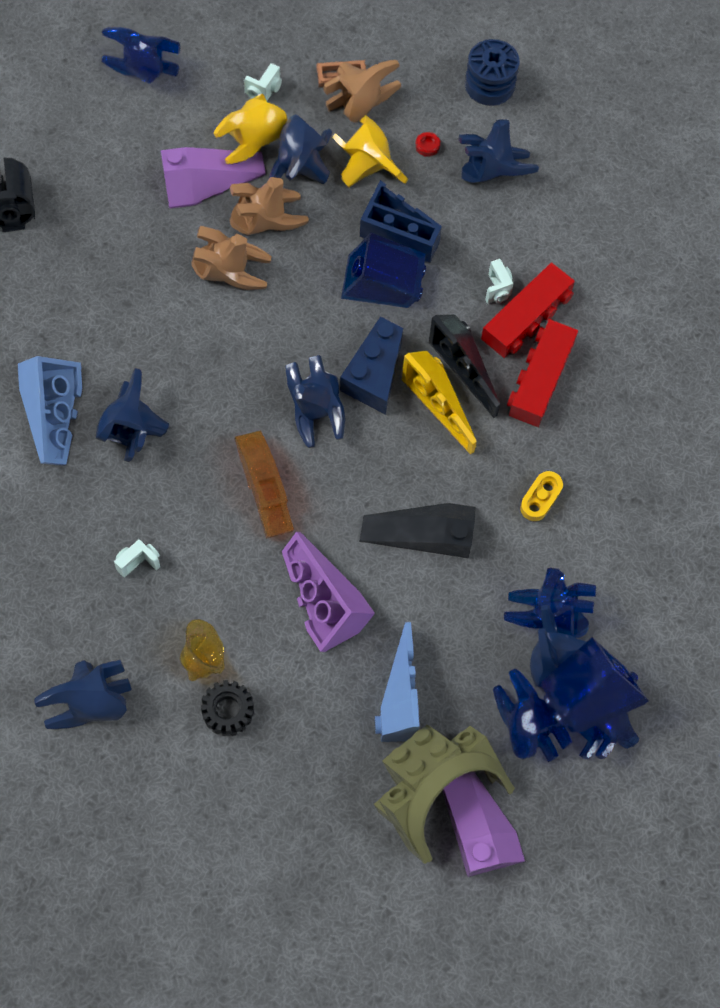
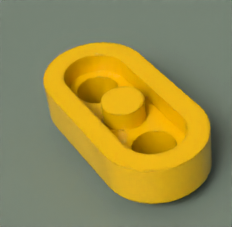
(540, 497)

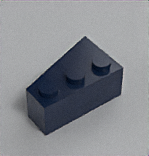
(399, 222)
(373, 366)

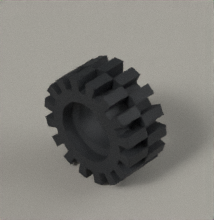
(225, 691)

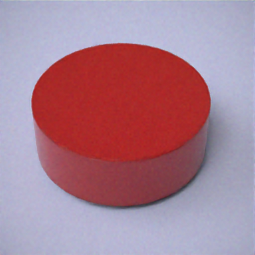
(427, 144)

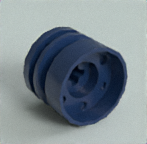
(492, 72)

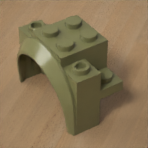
(423, 770)

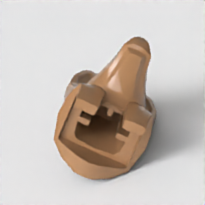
(360, 88)
(264, 207)
(226, 259)

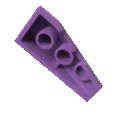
(202, 172)
(332, 602)
(480, 827)

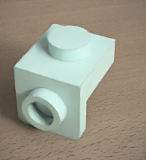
(269, 83)
(502, 282)
(131, 557)

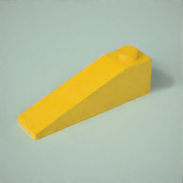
(430, 383)

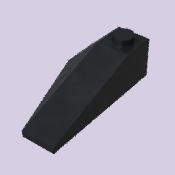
(458, 349)
(431, 529)

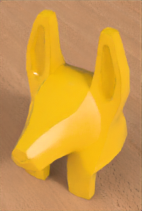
(252, 127)
(368, 153)

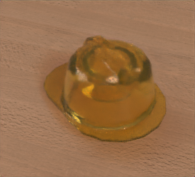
(202, 651)

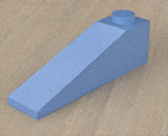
(48, 398)
(399, 706)

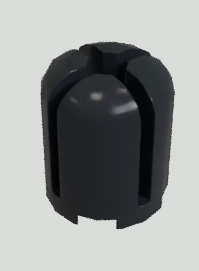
(17, 197)

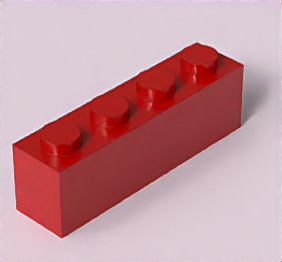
(528, 310)
(543, 372)

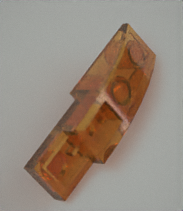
(265, 483)

